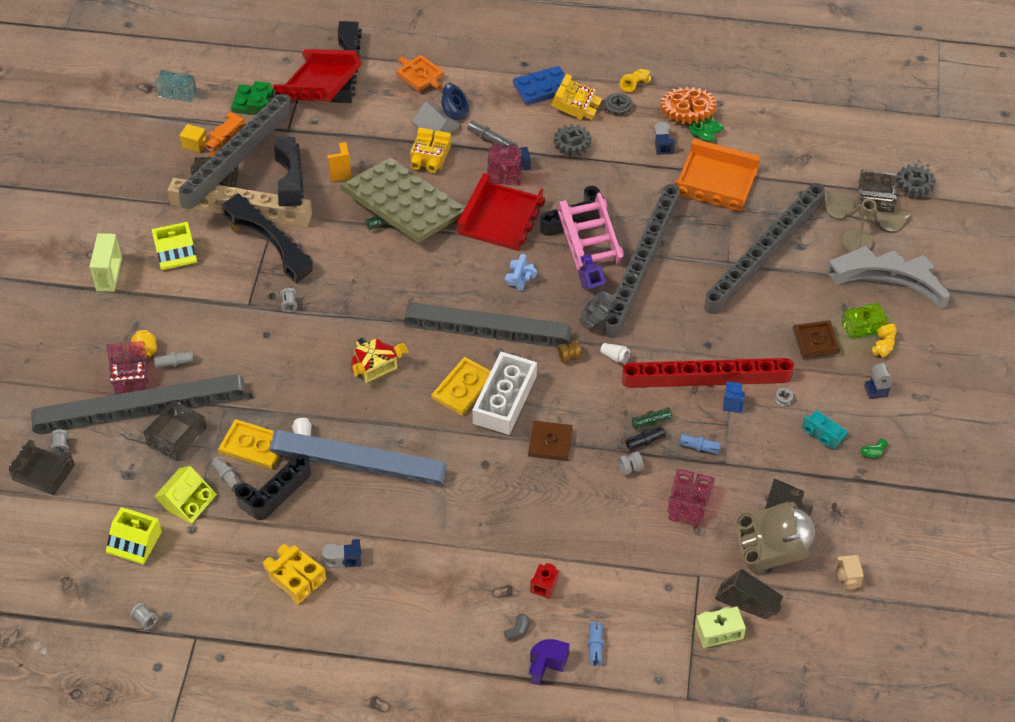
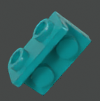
(824, 429)

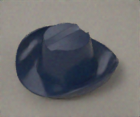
(454, 102)

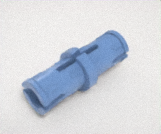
(700, 444)
(595, 644)

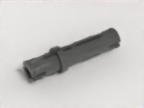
(485, 133)

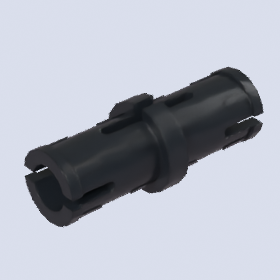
(645, 438)

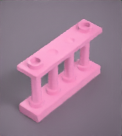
(577, 244)

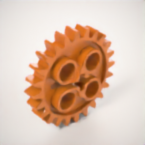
(688, 105)

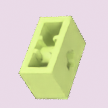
(720, 626)

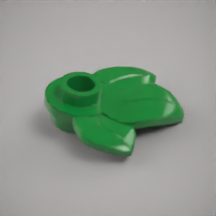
(705, 129)

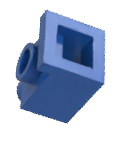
(733, 397)

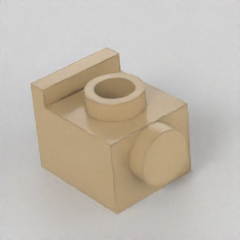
(849, 571)

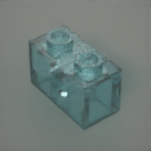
(176, 86)

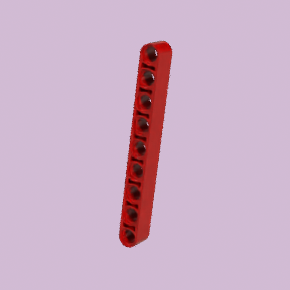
(707, 372)

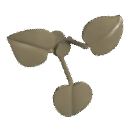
(840, 205)

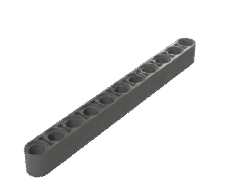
(234, 151)
(764, 248)
(641, 261)
(136, 403)

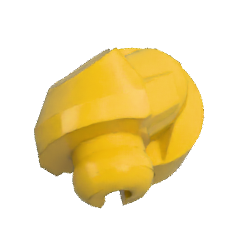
(629, 81)
(885, 346)

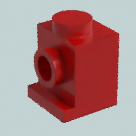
(544, 580)

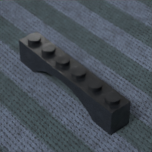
(348, 39)
(291, 185)
(243, 214)

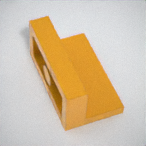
(340, 164)

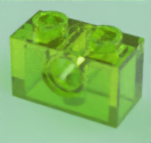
(864, 320)

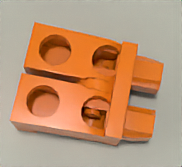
(224, 133)

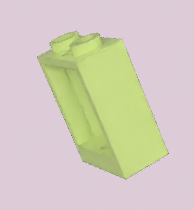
(105, 262)

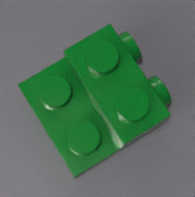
(253, 98)

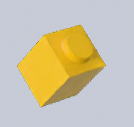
(193, 138)

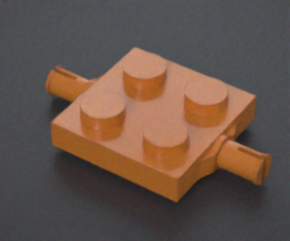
(419, 73)

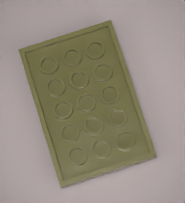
(403, 199)

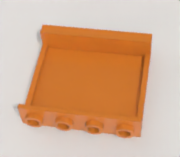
(718, 175)

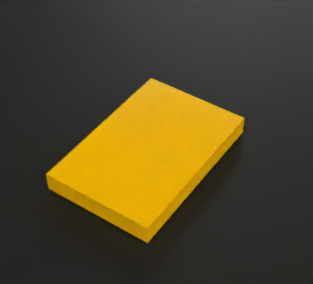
(462, 386)
(249, 444)

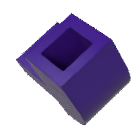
(548, 654)

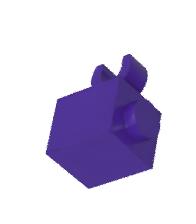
(590, 275)

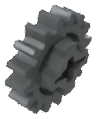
(572, 140)
(915, 180)
(596, 309)

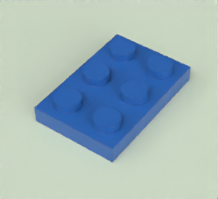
(539, 85)

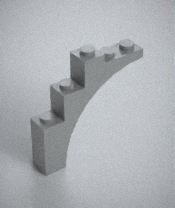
(889, 267)

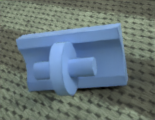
(522, 272)

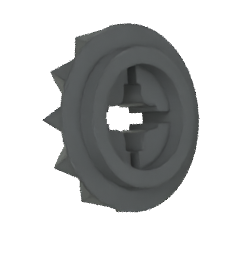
(624, 101)

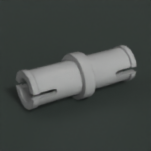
(173, 359)
(226, 473)

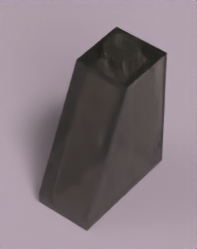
(749, 595)

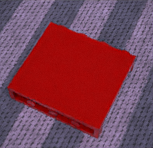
(320, 75)
(499, 214)

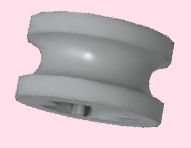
(780, 400)

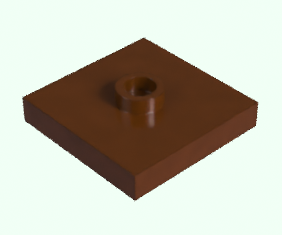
(816, 339)
(550, 440)

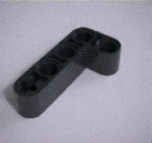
(550, 221)
(295, 471)

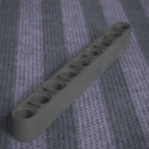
(487, 325)

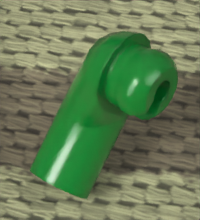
(874, 451)

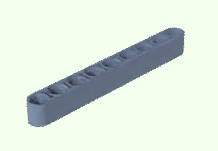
(359, 457)

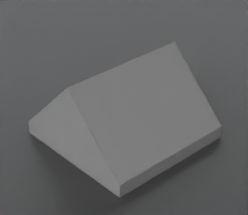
(434, 118)

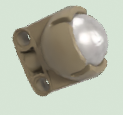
(774, 536)

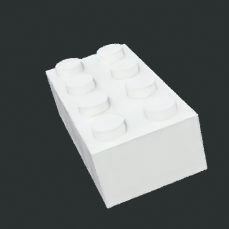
(504, 393)

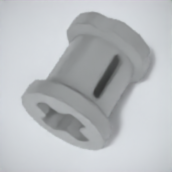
(288, 301)
(59, 441)
(144, 616)

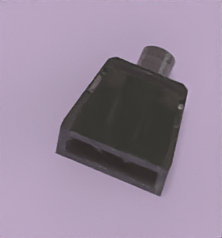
(783, 492)

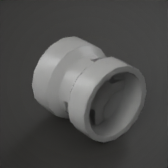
(630, 463)

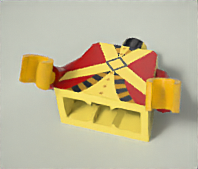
(375, 358)

